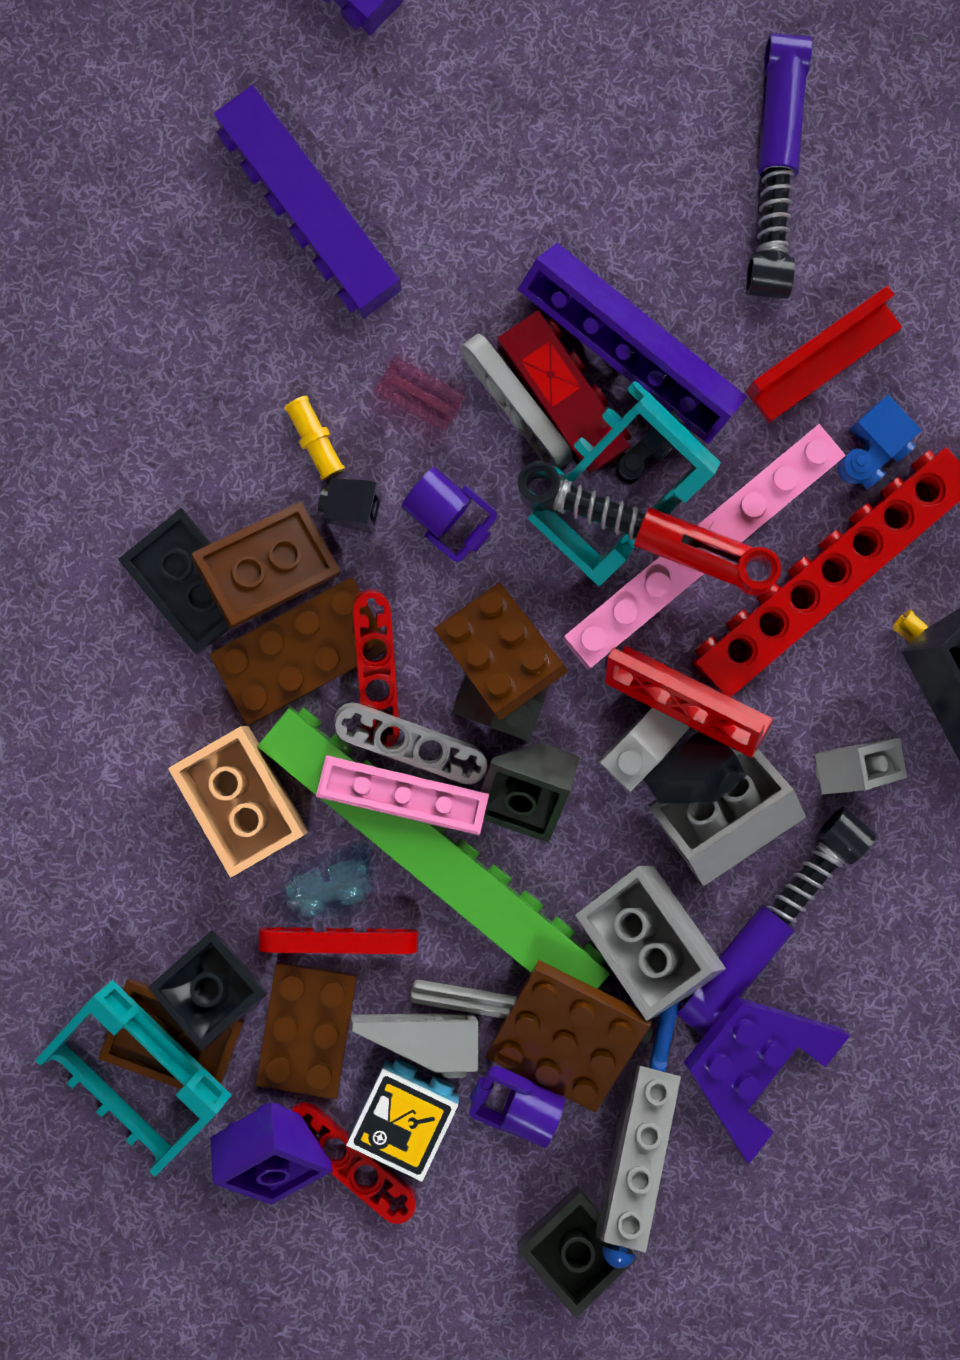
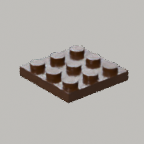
(567, 1036)

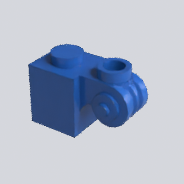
(885, 435)

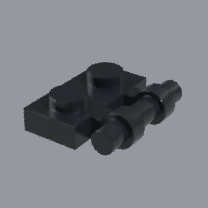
(650, 446)

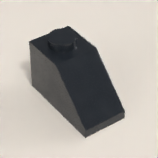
(350, 504)
(695, 772)

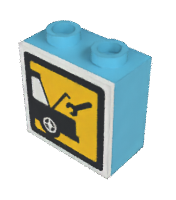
(404, 1118)

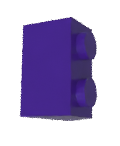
(267, 1155)

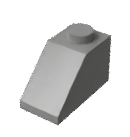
(860, 766)

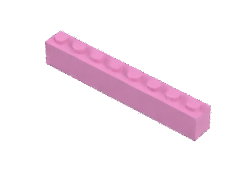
(733, 519)

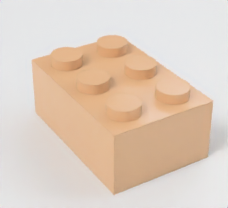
(238, 800)

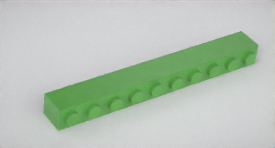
(439, 861)

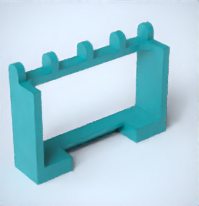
(705, 464)
(118, 1011)

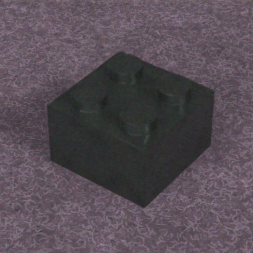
(568, 1254)

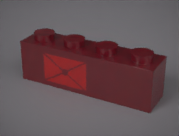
(560, 388)

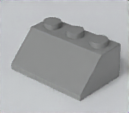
(727, 831)
(649, 941)

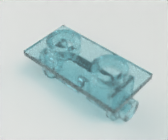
(313, 894)

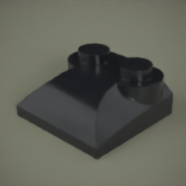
(208, 990)

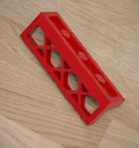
(824, 356)
(687, 700)

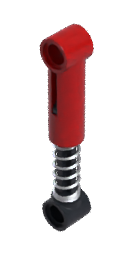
(655, 531)

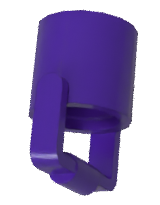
(437, 507)
(529, 1110)

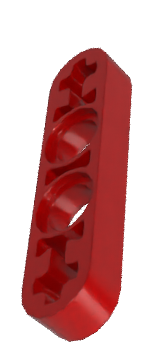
(379, 669)
(338, 940)
(345, 1168)

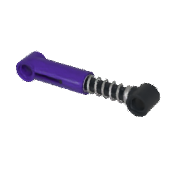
(785, 70)
(841, 841)

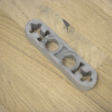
(516, 401)
(409, 747)

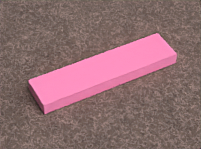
(402, 795)

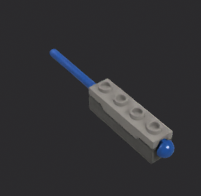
(639, 1151)

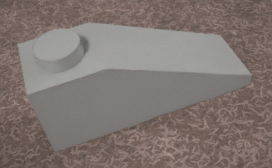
(642, 747)
(433, 1040)

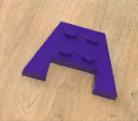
(744, 1056)

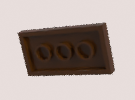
(294, 653)

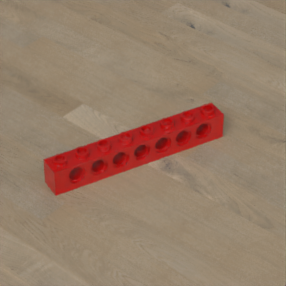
(936, 471)

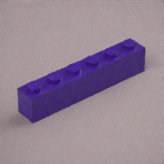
(307, 202)
(631, 341)

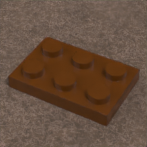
(265, 564)
(500, 650)
(306, 1030)
(129, 1054)

